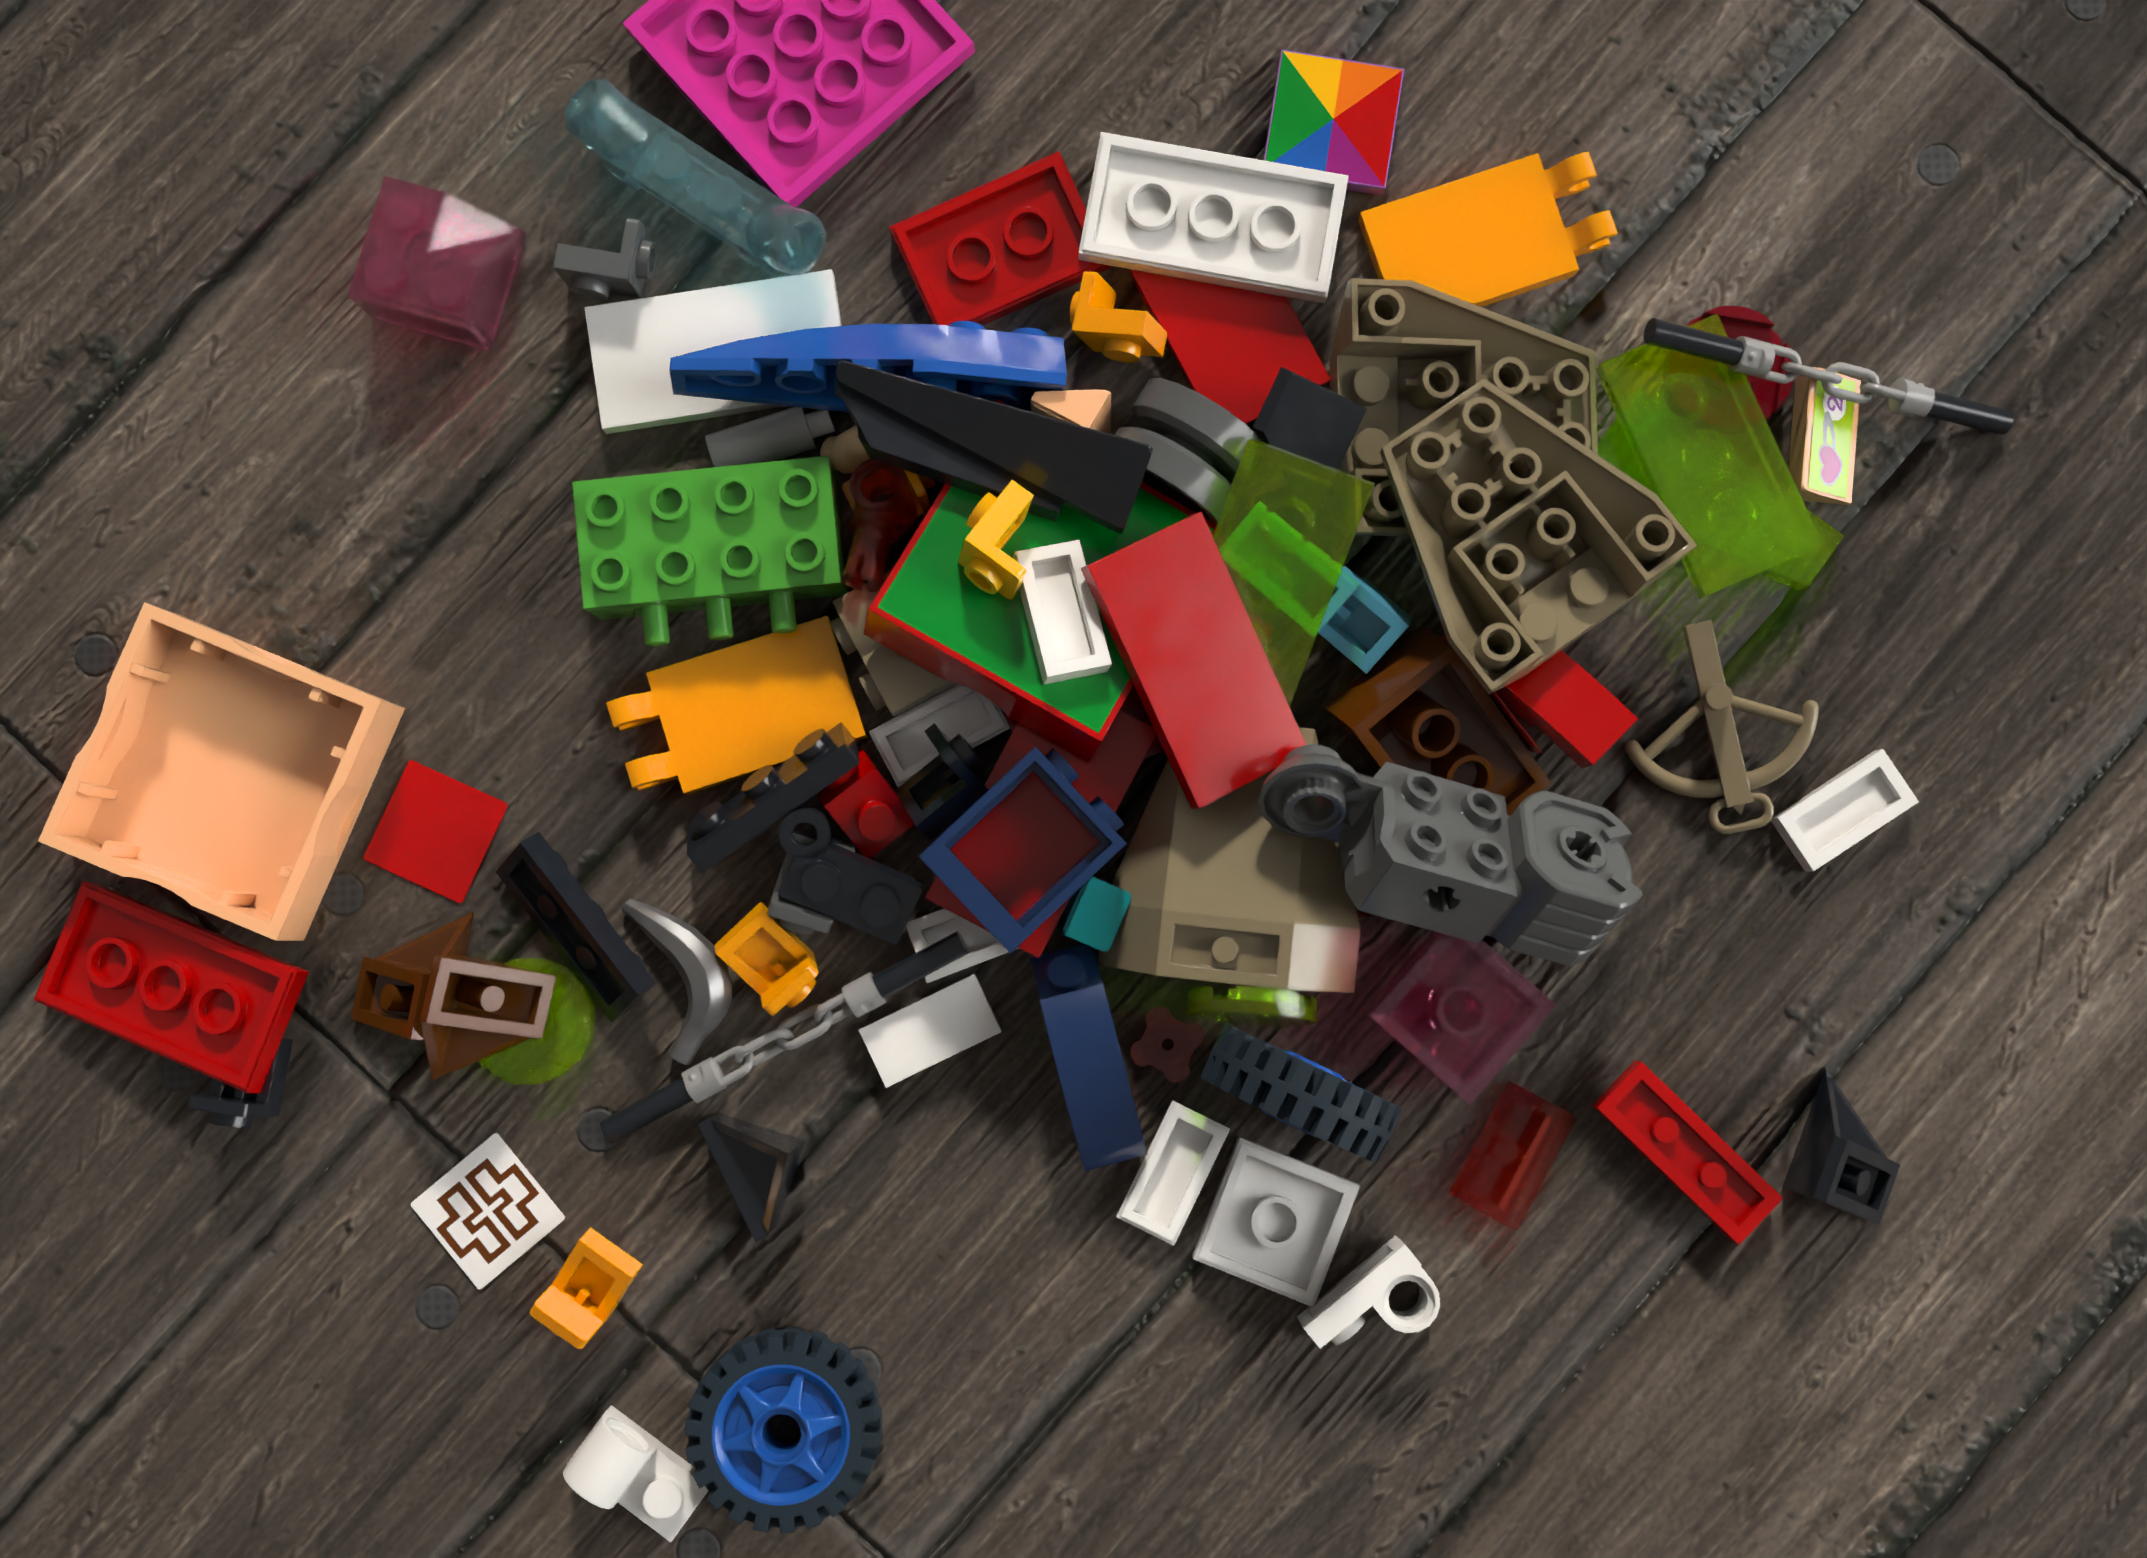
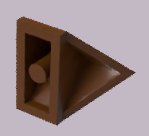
(395, 983)
(480, 1009)

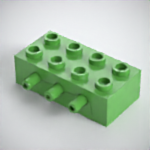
(710, 543)

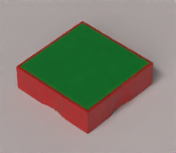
(983, 639)

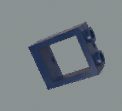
(1094, 816)

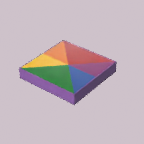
(1335, 117)

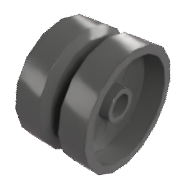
(1192, 443)

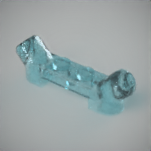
(694, 182)

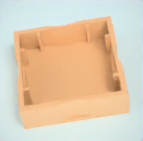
(222, 774)

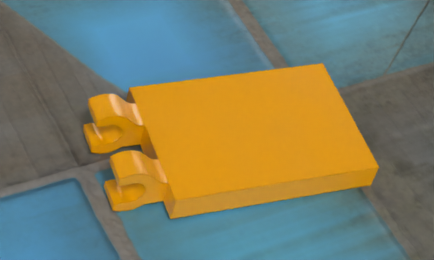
(1488, 231)
(740, 707)

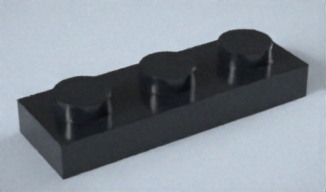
(771, 795)
(575, 926)

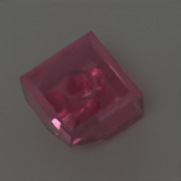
(436, 264)
(1459, 1012)

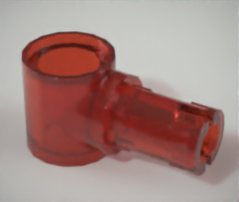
(876, 523)

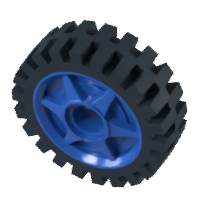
(1301, 1093)
(776, 1479)

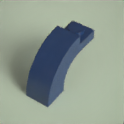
(1088, 1056)

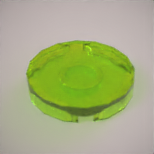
(1252, 1006)
(565, 1035)

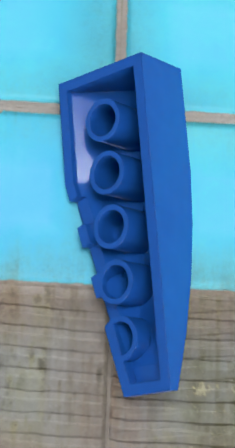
(802, 364)

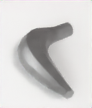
(702, 971)

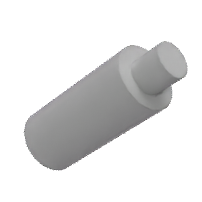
(769, 437)

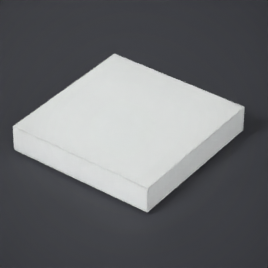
(1275, 1221)

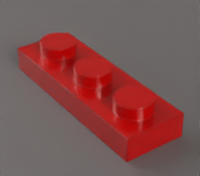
(1687, 1152)

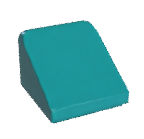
(1095, 914)

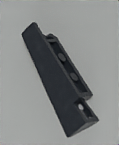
(988, 444)

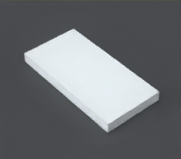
(1213, 217)
(639, 337)

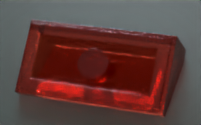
(1513, 1155)

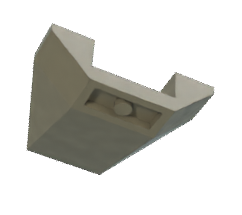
(1416, 349)
(1522, 531)
(1233, 897)

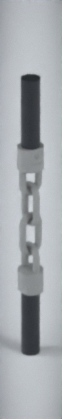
(1757, 357)
(708, 1077)

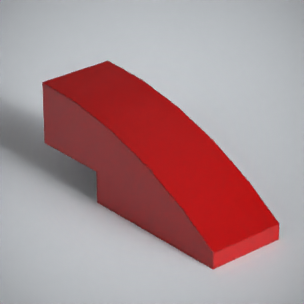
(1569, 708)

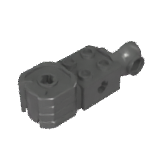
(1454, 858)

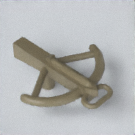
(1715, 705)

